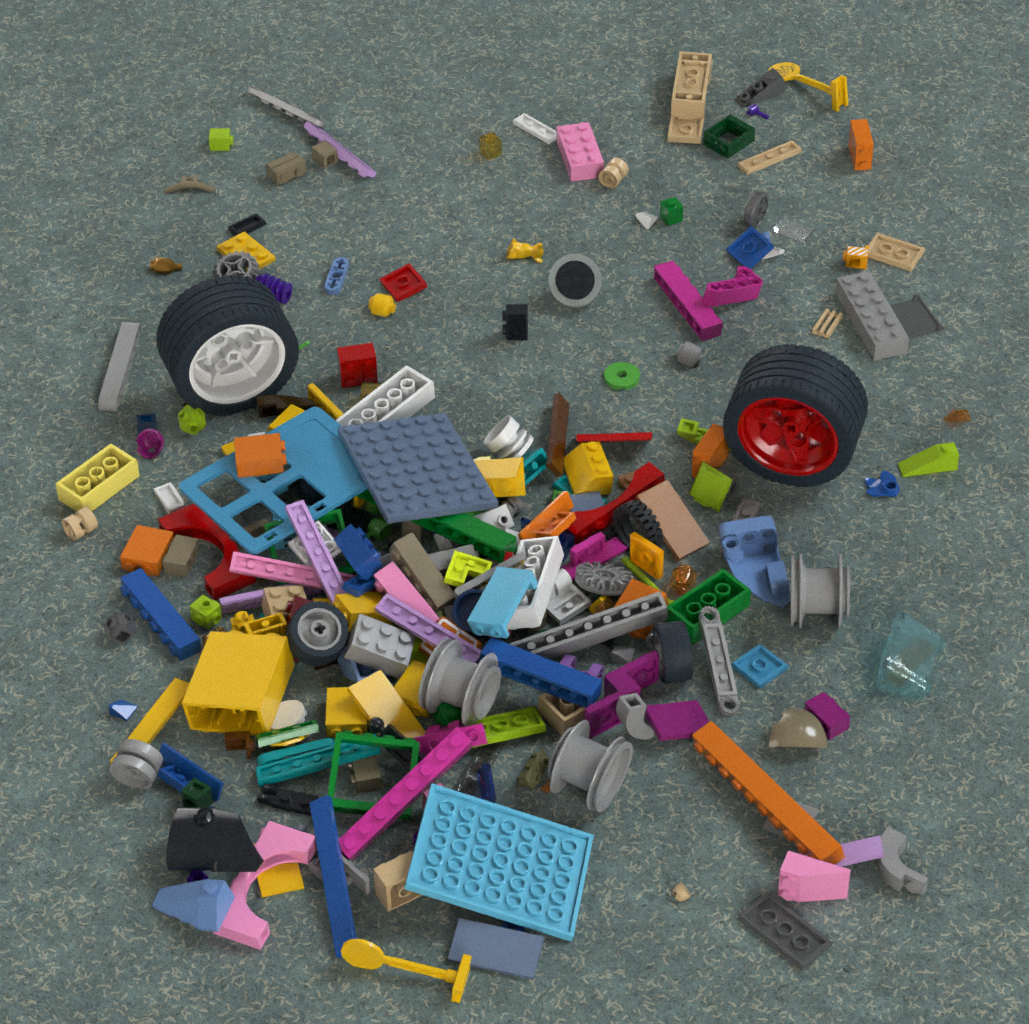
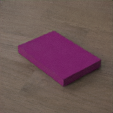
(676, 719)

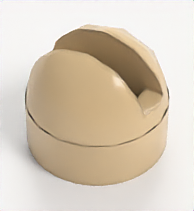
(680, 892)

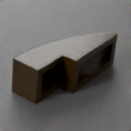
(276, 404)

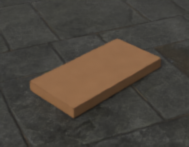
(678, 526)

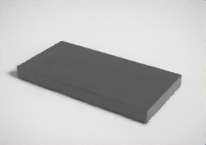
(785, 930)

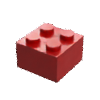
(357, 365)

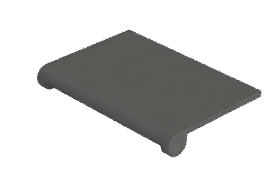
(916, 317)

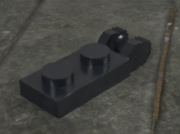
(286, 799)

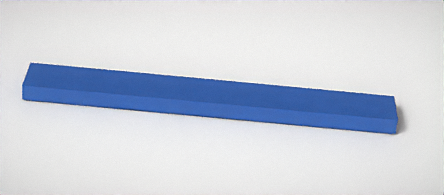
(332, 872)

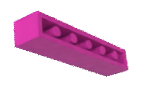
(687, 300)

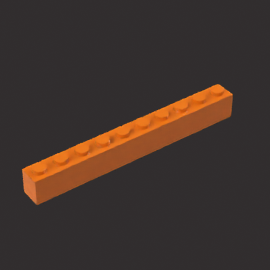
(766, 795)

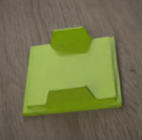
(710, 487)

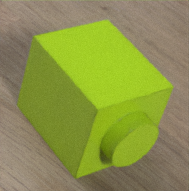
(220, 139)

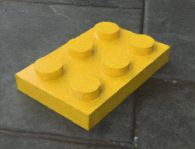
(247, 244)

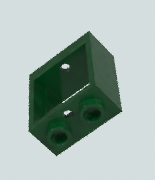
(730, 124)

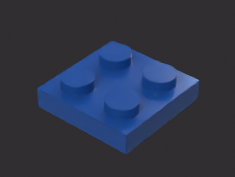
(749, 248)

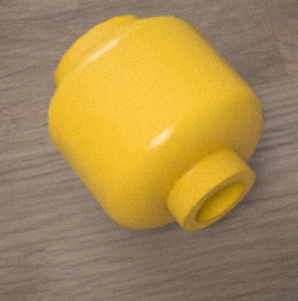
(381, 305)

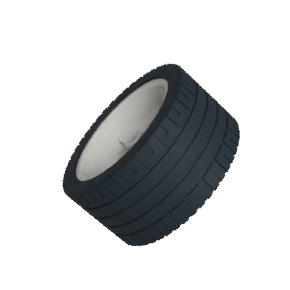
(236, 335)

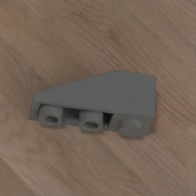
(765, 88)

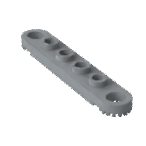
(290, 110)
(719, 661)

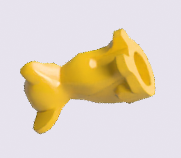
(522, 250)

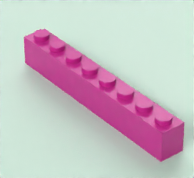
(404, 794)

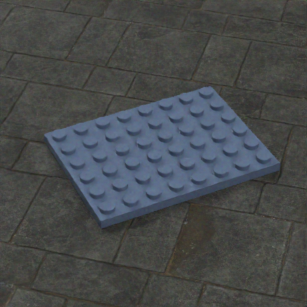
(417, 468)

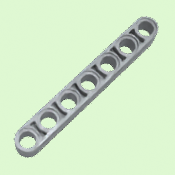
(119, 366)

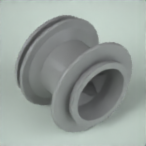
(819, 590)
(459, 682)
(589, 765)

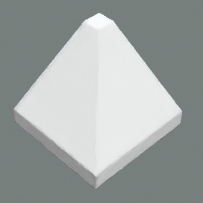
(646, 219)
(774, 252)

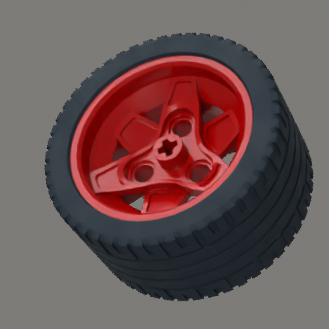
(795, 415)

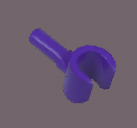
(753, 109)

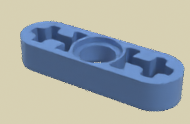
(334, 271)

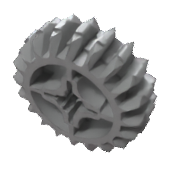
(236, 264)

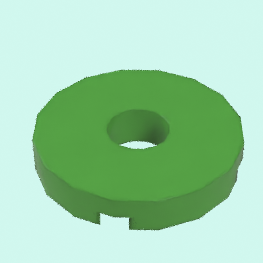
(621, 368)

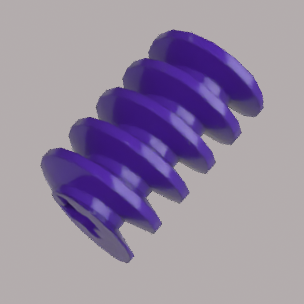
(280, 289)

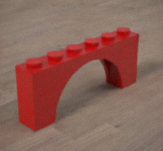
(195, 523)

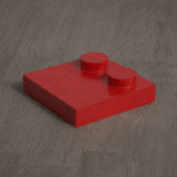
(403, 282)

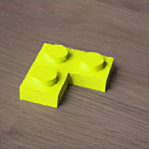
(464, 565)

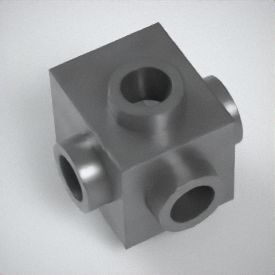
(120, 628)

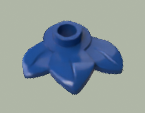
(884, 486)

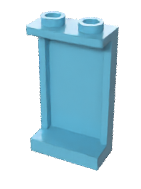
(500, 601)

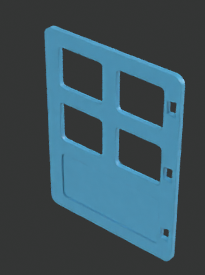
(312, 454)

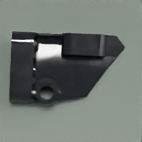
(211, 845)

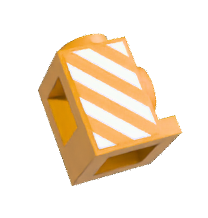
(856, 257)

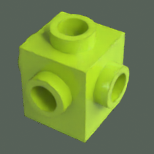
(191, 420)
(205, 612)

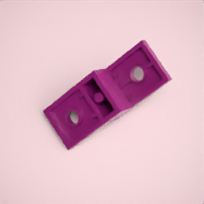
(622, 681)

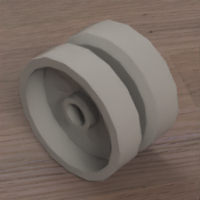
(136, 764)

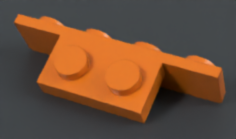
(551, 520)

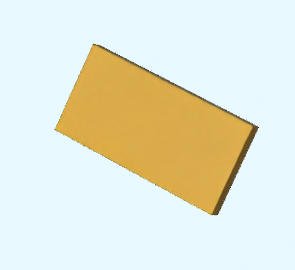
(379, 699)

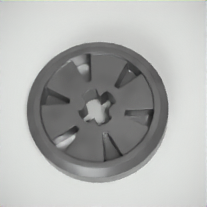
(755, 209)

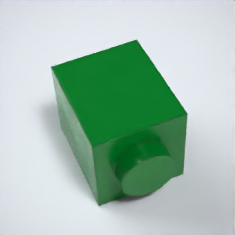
(671, 211)

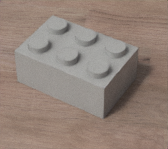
(379, 646)

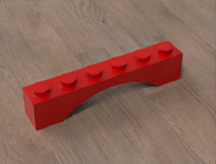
(590, 521)

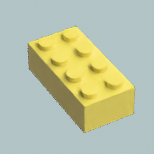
(97, 479)

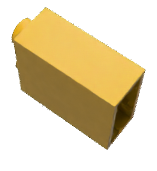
(238, 682)

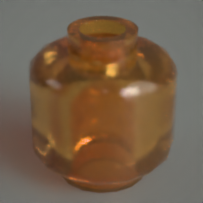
(683, 579)

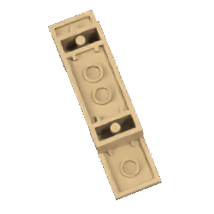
(689, 97)

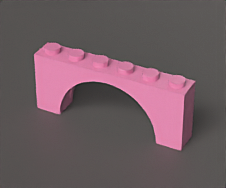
(276, 846)

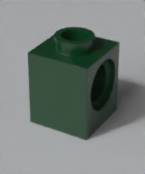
(196, 794)

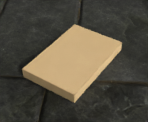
(894, 252)

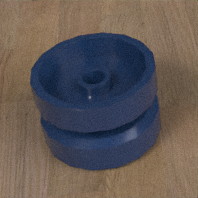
(463, 608)

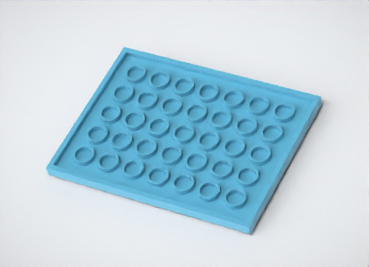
(500, 862)

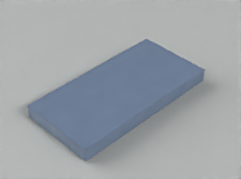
(497, 948)

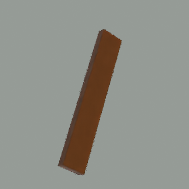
(557, 435)

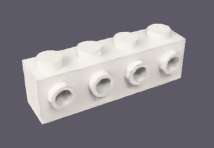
(496, 517)

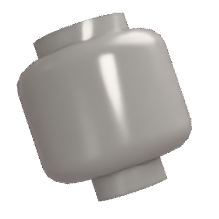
(689, 354)

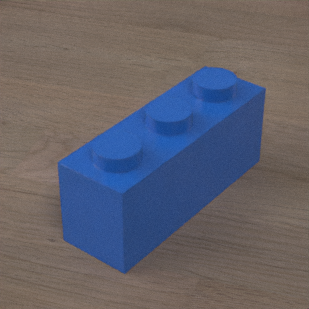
(359, 551)

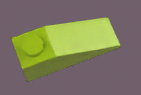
(931, 460)

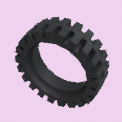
(644, 518)

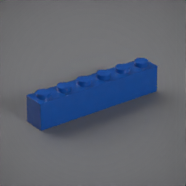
(160, 614)
(544, 673)

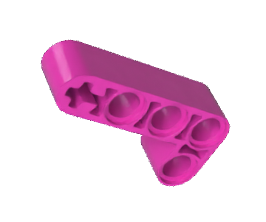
(743, 287)

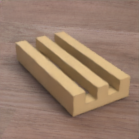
(831, 315)

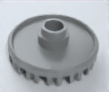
(601, 579)

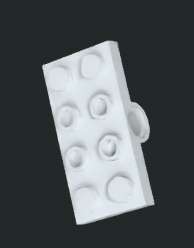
(566, 599)

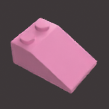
(812, 879)

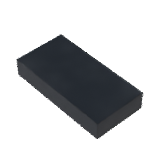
(248, 225)

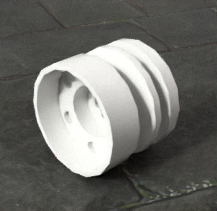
(507, 439)

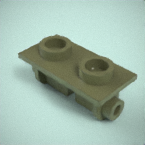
(534, 770)

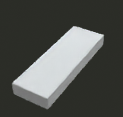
(535, 128)

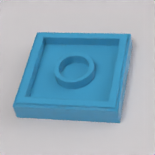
(759, 666)

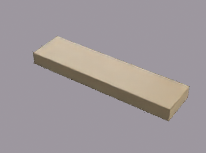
(769, 157)

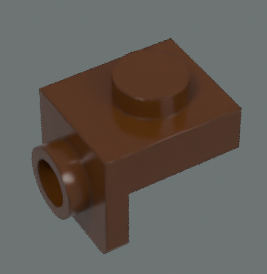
(240, 741)

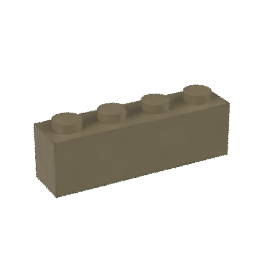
(421, 572)

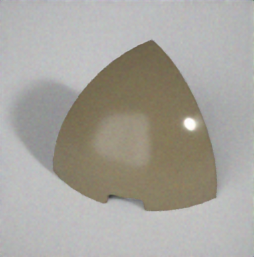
(798, 730)

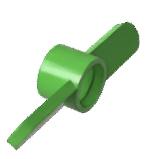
(378, 529)

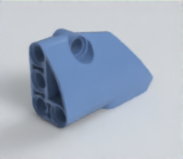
(754, 558)

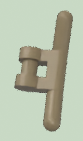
(189, 183)

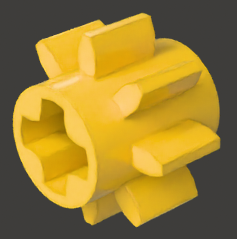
(238, 620)

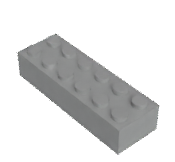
(872, 315)

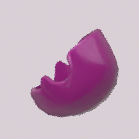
(149, 439)

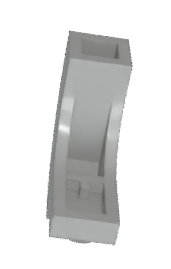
(631, 712)
(893, 870)

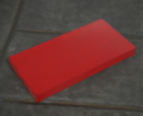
(613, 437)

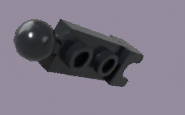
(376, 725)

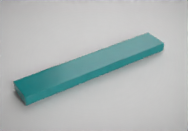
(311, 762)

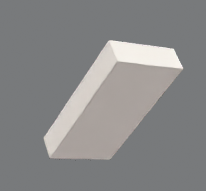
(169, 498)

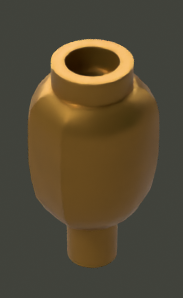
(164, 265)

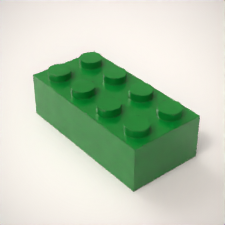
(720, 591)

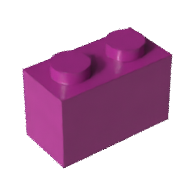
(830, 715)

